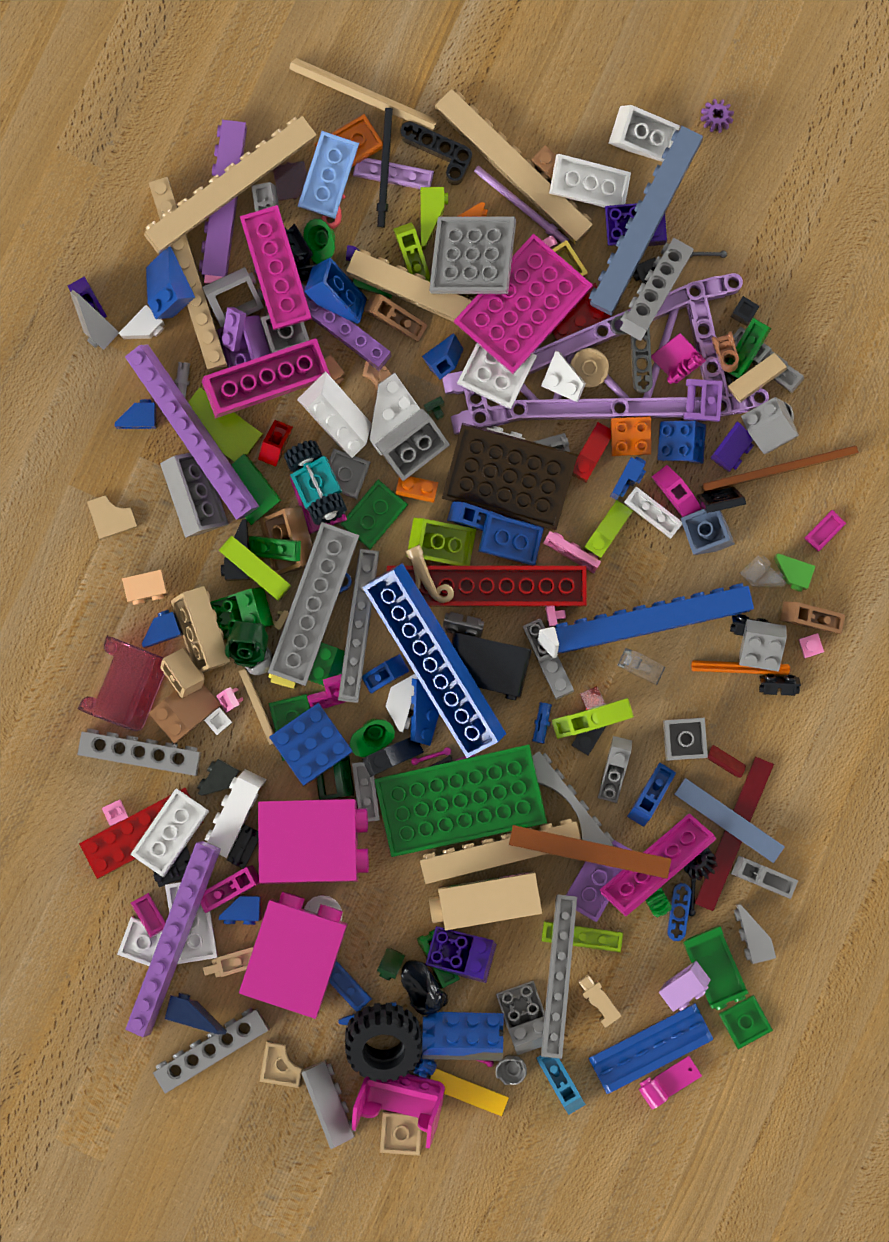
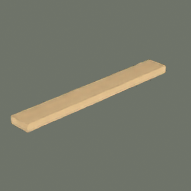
(363, 94)

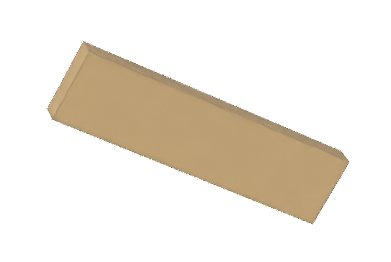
(257, 704)

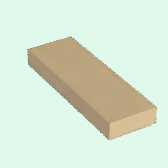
(757, 377)

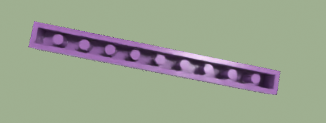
(192, 431)
(173, 939)

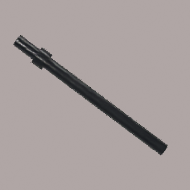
(382, 206)

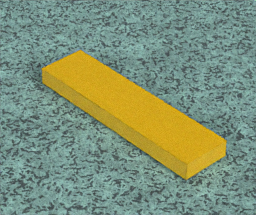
(471, 1092)

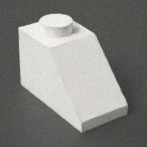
(142, 326)

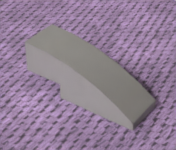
(764, 877)

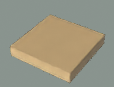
(400, 1134)

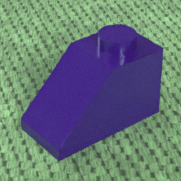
(83, 288)

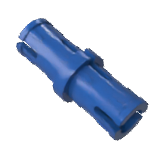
(542, 723)

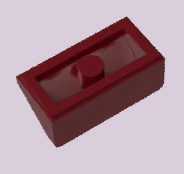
(726, 761)

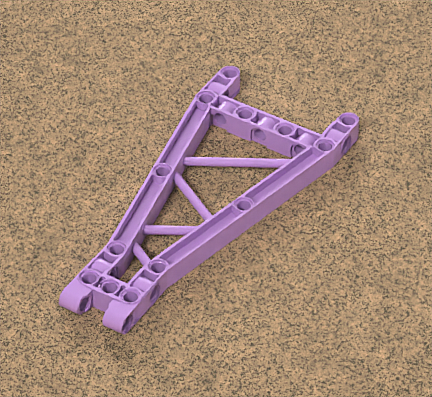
(567, 409)

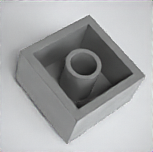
(762, 645)
(685, 739)

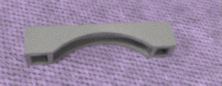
(553, 779)

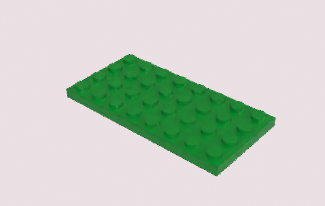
(460, 800)

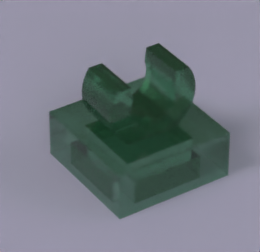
(435, 407)

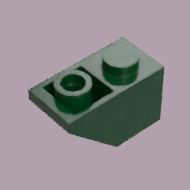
(390, 964)

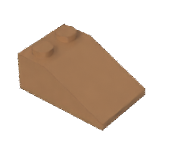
(181, 715)

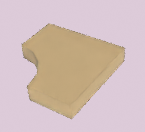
(109, 518)
(278, 1067)

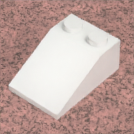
(642, 132)

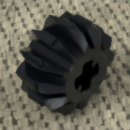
(707, 863)

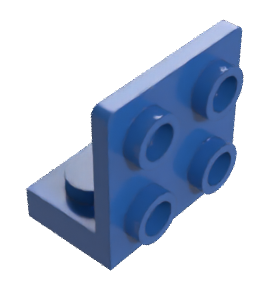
(682, 441)

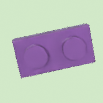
(233, 329)

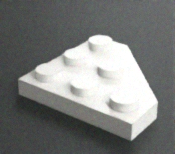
(391, 408)

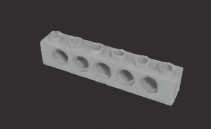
(656, 289)
(88, 748)
(169, 1081)

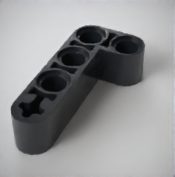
(455, 163)

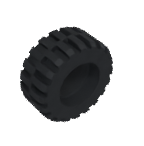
(383, 1021)

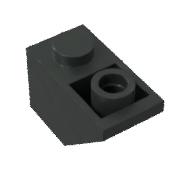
(219, 778)

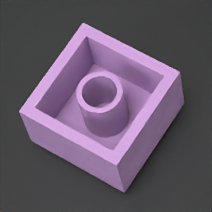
(685, 986)

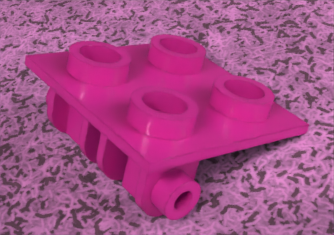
(677, 358)

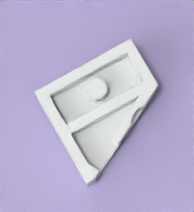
(563, 379)

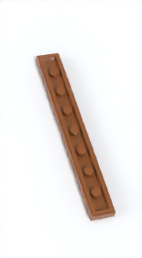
(779, 469)
(590, 851)

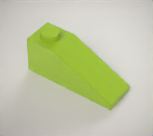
(432, 207)
(411, 250)
(608, 529)

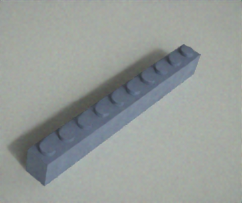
(646, 221)

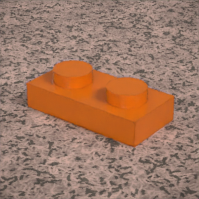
(417, 489)

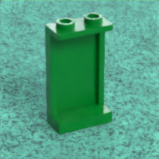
(718, 963)

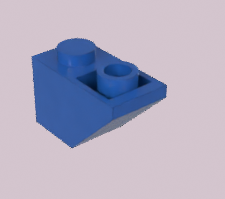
(444, 356)
(243, 909)

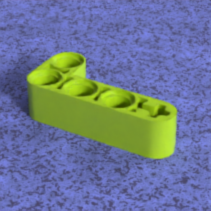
(255, 568)

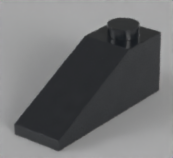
(229, 569)
(392, 756)

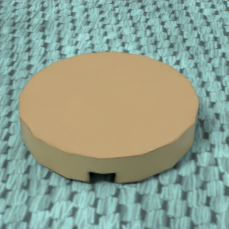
(591, 366)

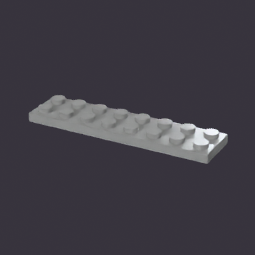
(313, 604)

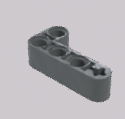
(638, 354)

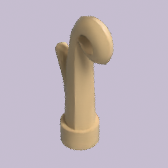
(422, 574)

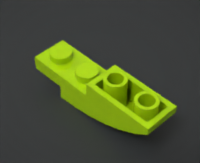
(592, 718)

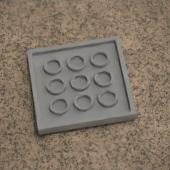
(472, 255)

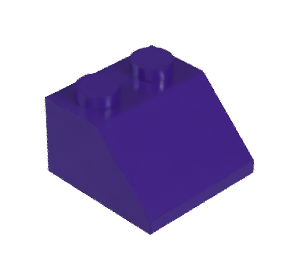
(732, 447)

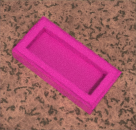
(824, 531)
(149, 915)

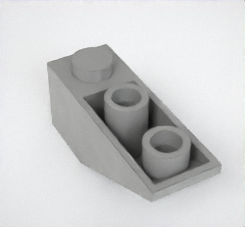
(615, 769)
(757, 940)

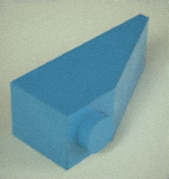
(561, 1083)

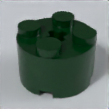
(247, 643)

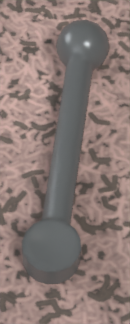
(722, 254)

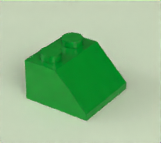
(327, 663)

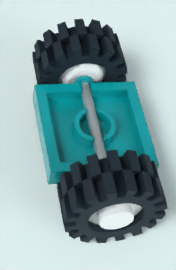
(315, 482)

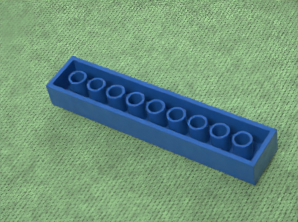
(654, 619)
(434, 660)

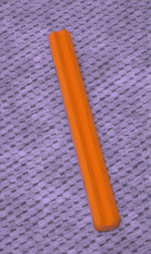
(734, 667)

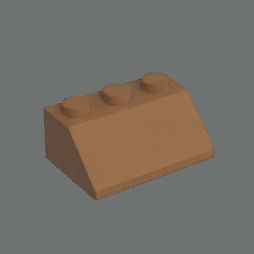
(289, 525)

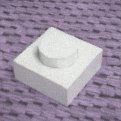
(218, 721)

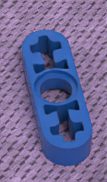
(675, 895)

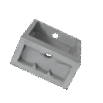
(228, 282)

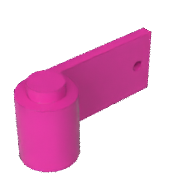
(669, 1082)

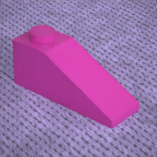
(230, 888)

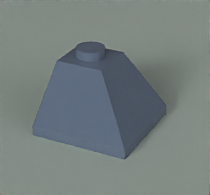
(707, 532)

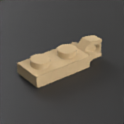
(229, 963)

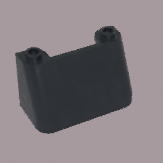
(494, 664)

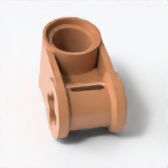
(725, 348)

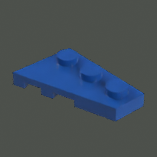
(424, 716)

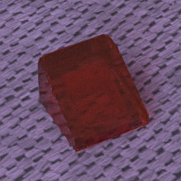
(592, 698)

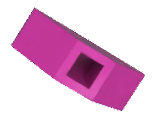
(676, 491)

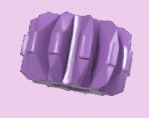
(716, 109)

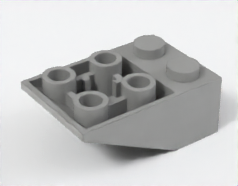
(523, 1016)

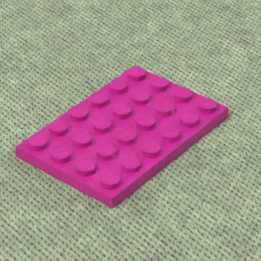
(538, 299)

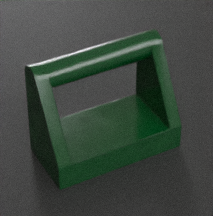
(343, 781)

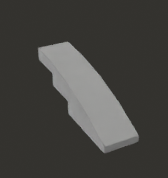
(789, 379)

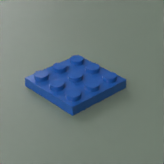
(310, 744)

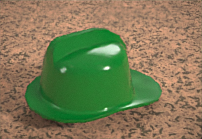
(319, 239)
(372, 737)

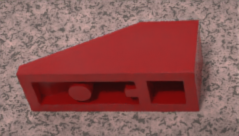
(591, 452)

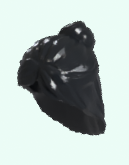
(422, 988)

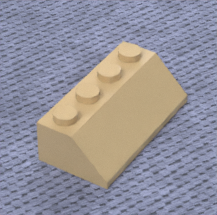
(200, 629)

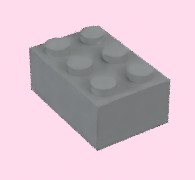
(412, 444)

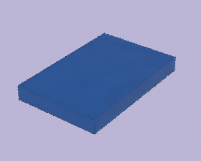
(511, 539)

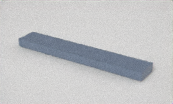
(729, 820)

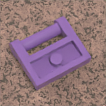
(710, 400)

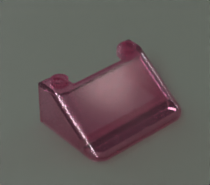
(128, 686)

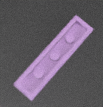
(398, 173)

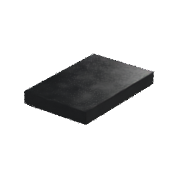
(720, 499)

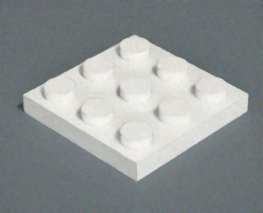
(491, 379)

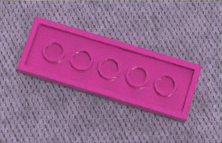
(275, 267)
(680, 844)

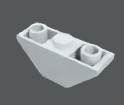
(400, 704)

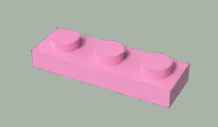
(572, 551)

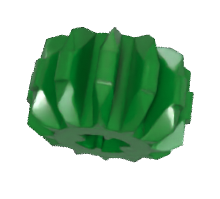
(658, 903)

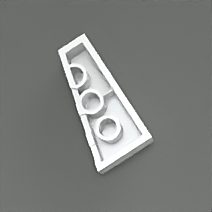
(235, 811)

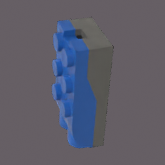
(463, 1036)

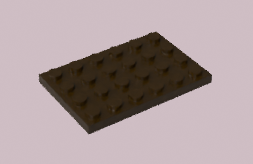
(509, 476)

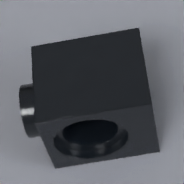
(745, 311)

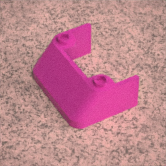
(406, 1096)

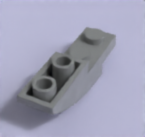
(550, 666)

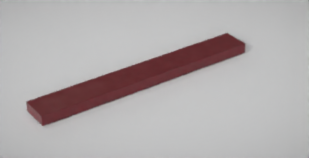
(729, 844)

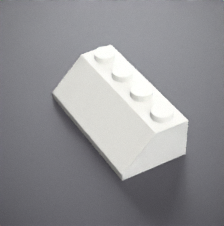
(336, 414)

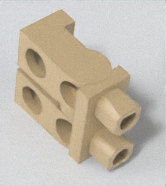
(600, 1000)

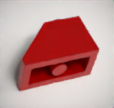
(275, 443)

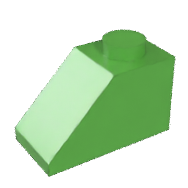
(796, 572)

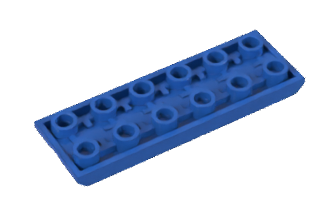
(651, 1048)

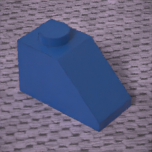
(139, 416)
(162, 629)
(385, 673)

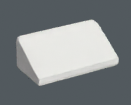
(549, 641)

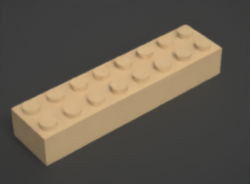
(486, 855)

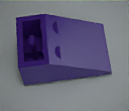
(616, 221)
(461, 954)

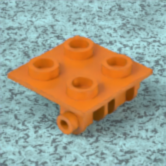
(631, 436)

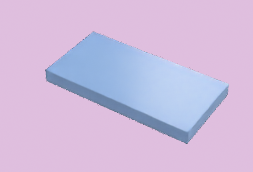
(328, 174)

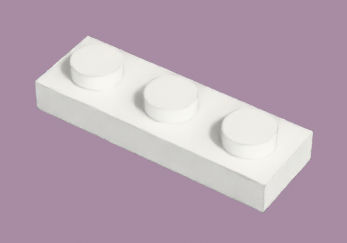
(653, 512)

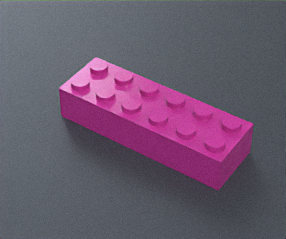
(264, 378)

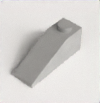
(93, 324)

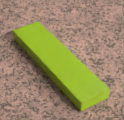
(589, 937)

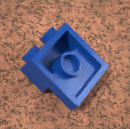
(632, 474)

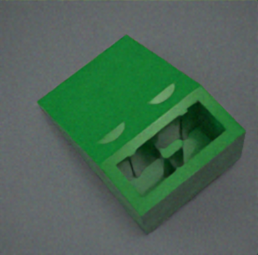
(243, 606)

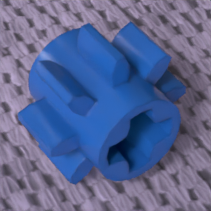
(425, 1067)

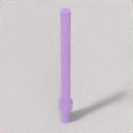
(551, 229)

